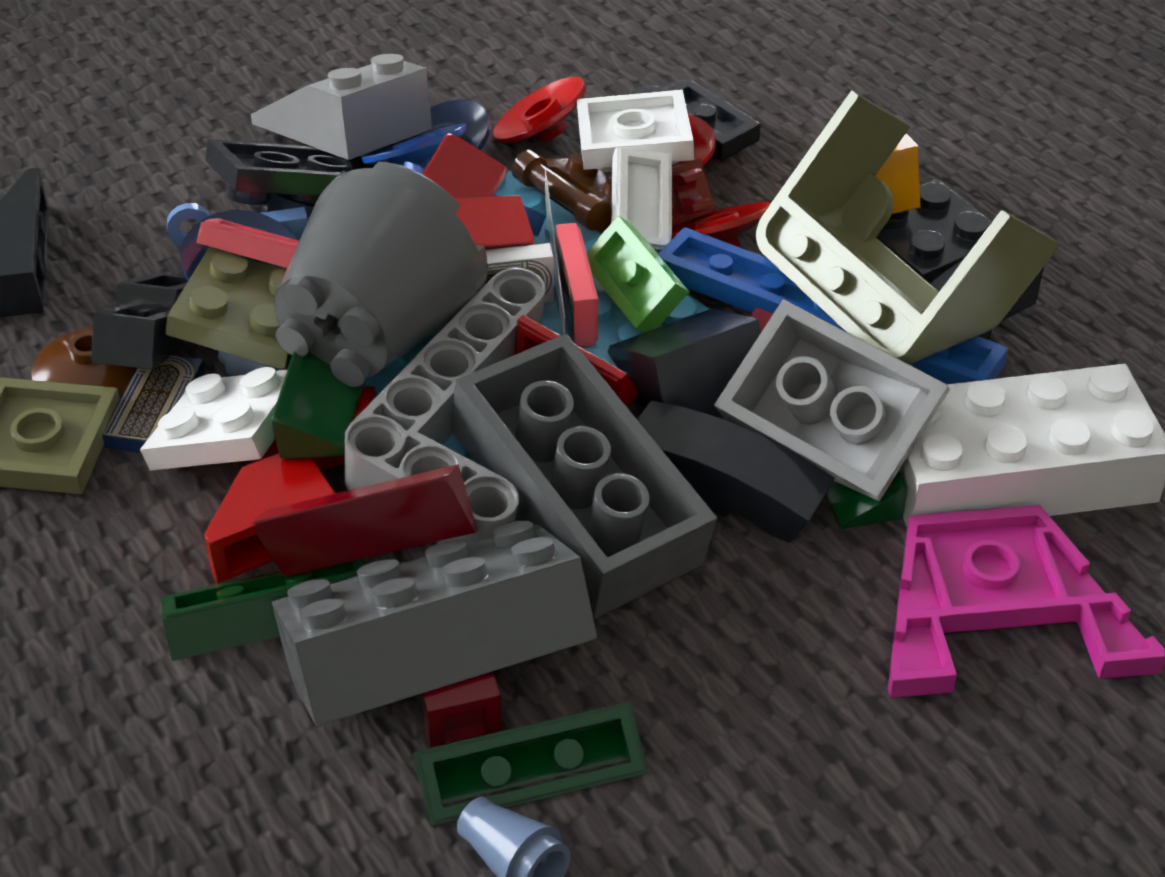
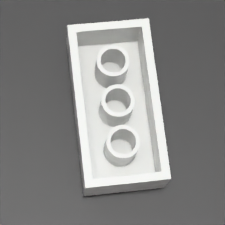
(1039, 440)

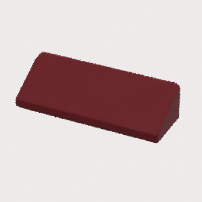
(367, 521)

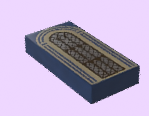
(147, 400)

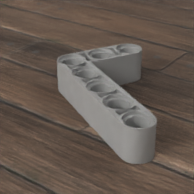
(412, 416)

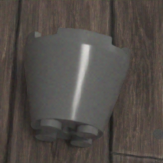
(376, 271)

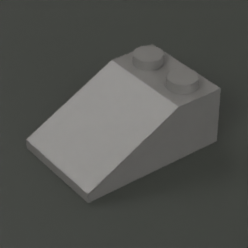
(355, 108)
(831, 399)

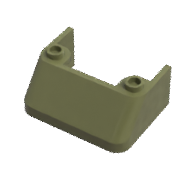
(826, 243)

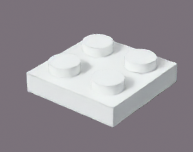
(634, 121)
(217, 421)

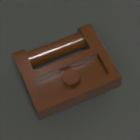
(581, 191)

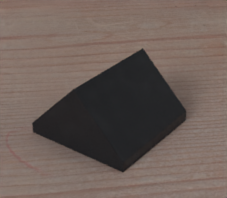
(687, 359)

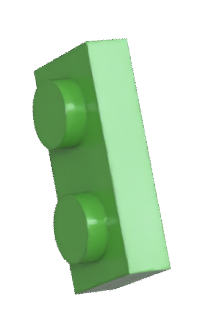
(635, 275)

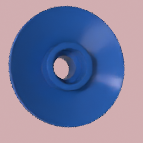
(415, 149)

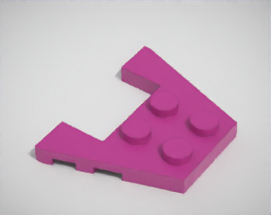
(1002, 573)

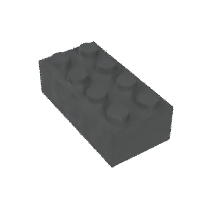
(584, 470)
(432, 620)

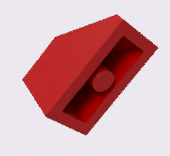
(257, 488)

